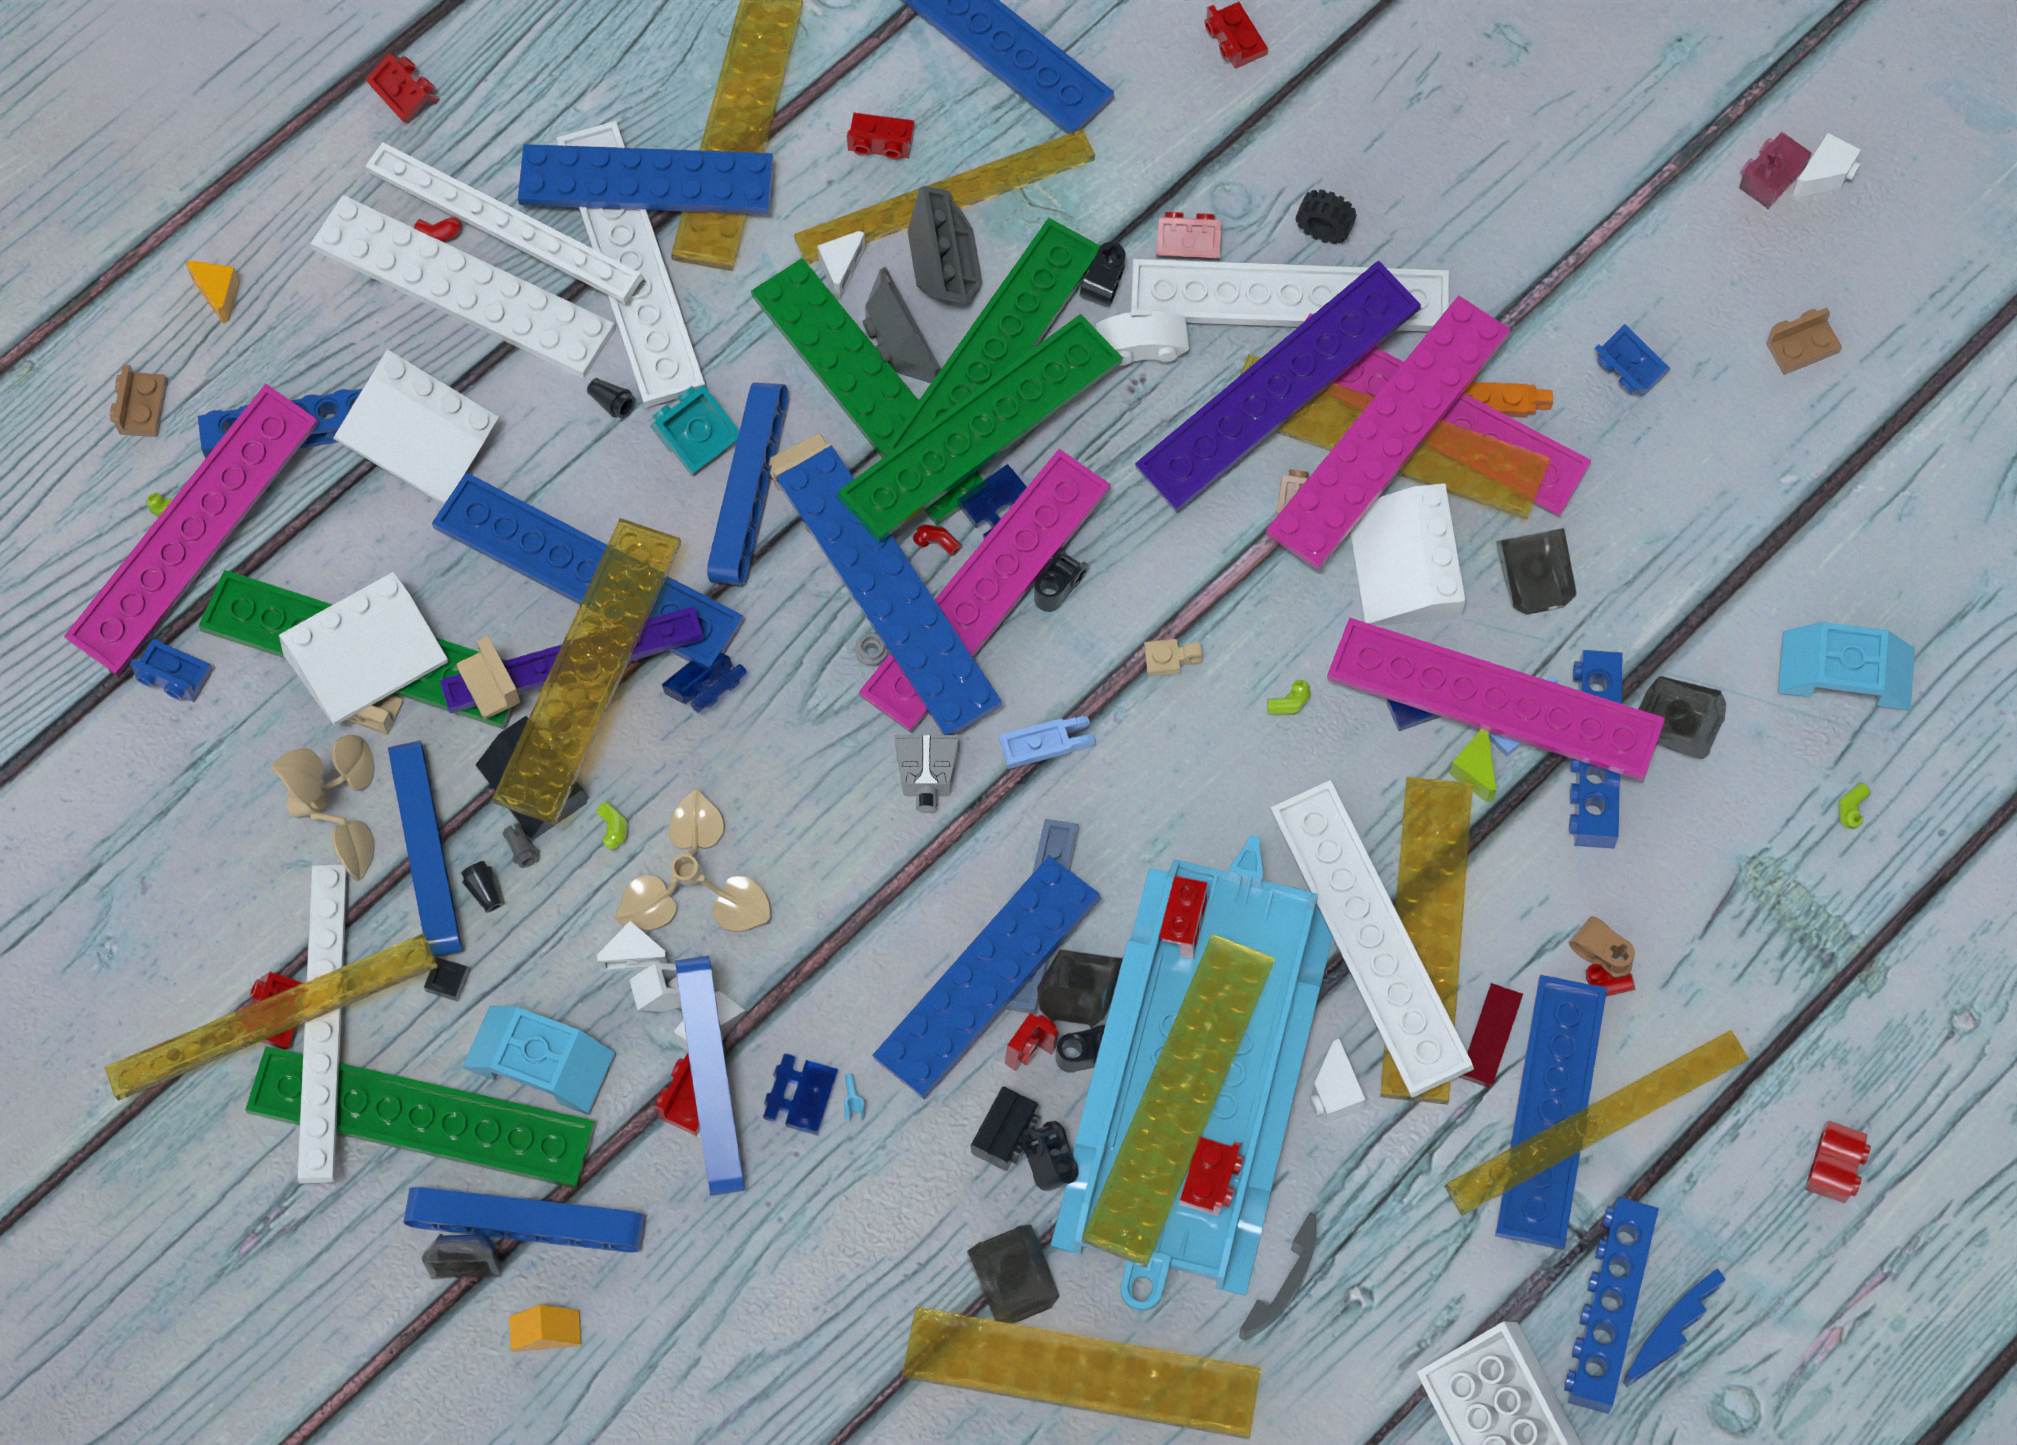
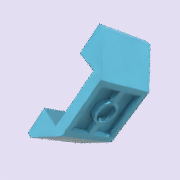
(1847, 661)
(540, 1055)

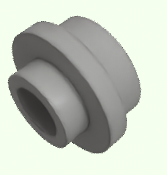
(870, 641)

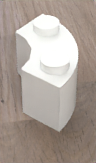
(1146, 338)

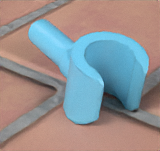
(853, 1102)

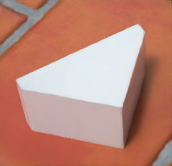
(840, 260)
(630, 951)

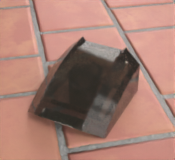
(1537, 571)
(1690, 714)
(1078, 987)
(462, 1257)
(1013, 1275)

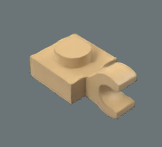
(1165, 657)

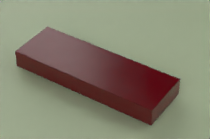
(1492, 1034)

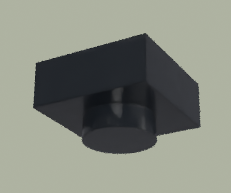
(446, 979)

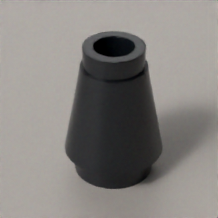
(611, 397)
(482, 885)

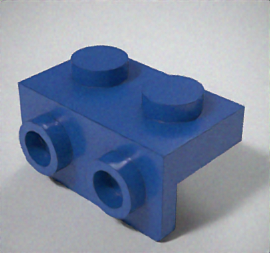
(1633, 360)
(172, 670)

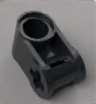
(1104, 277)
(1060, 575)
(1087, 1044)
(1051, 1158)

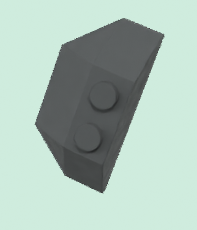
(943, 247)
(897, 332)

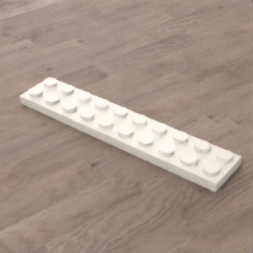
(463, 286)
(1267, 291)
(651, 318)
(1372, 939)

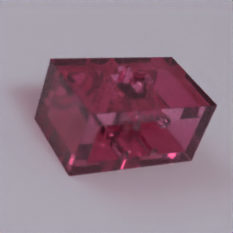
(1774, 169)

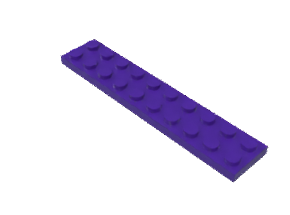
(1277, 386)

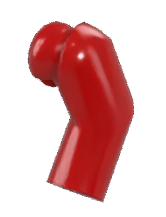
(442, 230)
(940, 535)
(1598, 976)

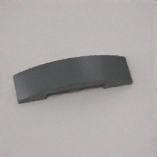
(1264, 1315)

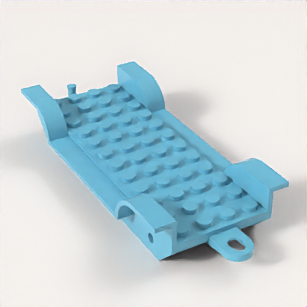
(1258, 1087)

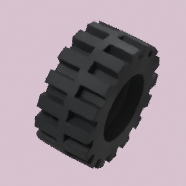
(1326, 216)

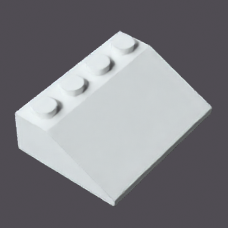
(415, 427)
(1408, 558)
(362, 649)
(1496, 1393)

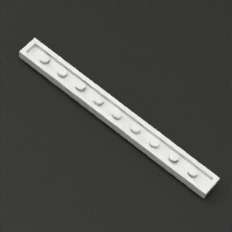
(504, 222)
(323, 1033)

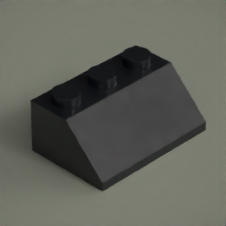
(493, 765)

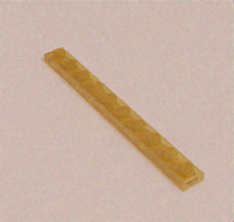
(966, 188)
(270, 1017)
(1596, 1122)

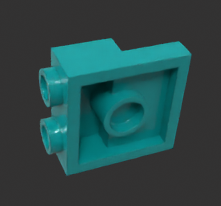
(695, 428)

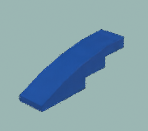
(1668, 1336)

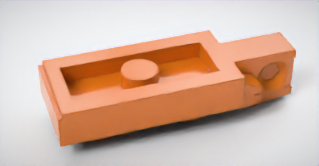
(1511, 398)

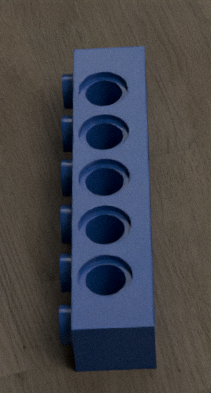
(217, 422)
(1600, 829)
(1639, 1222)

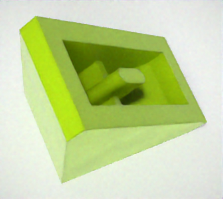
(1476, 766)

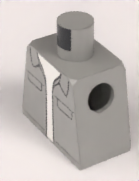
(926, 767)

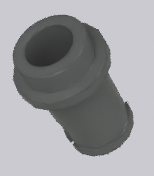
(523, 852)

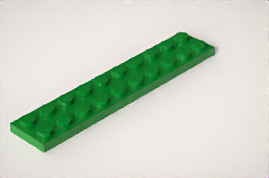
(1009, 322)
(845, 363)
(979, 428)
(259, 612)
(433, 1120)

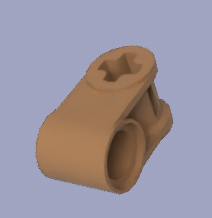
(1600, 944)

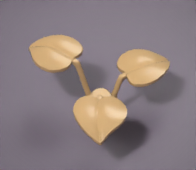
(302, 774)
(694, 825)

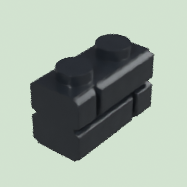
(1001, 1131)

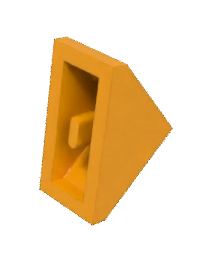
(217, 285)
(544, 1328)

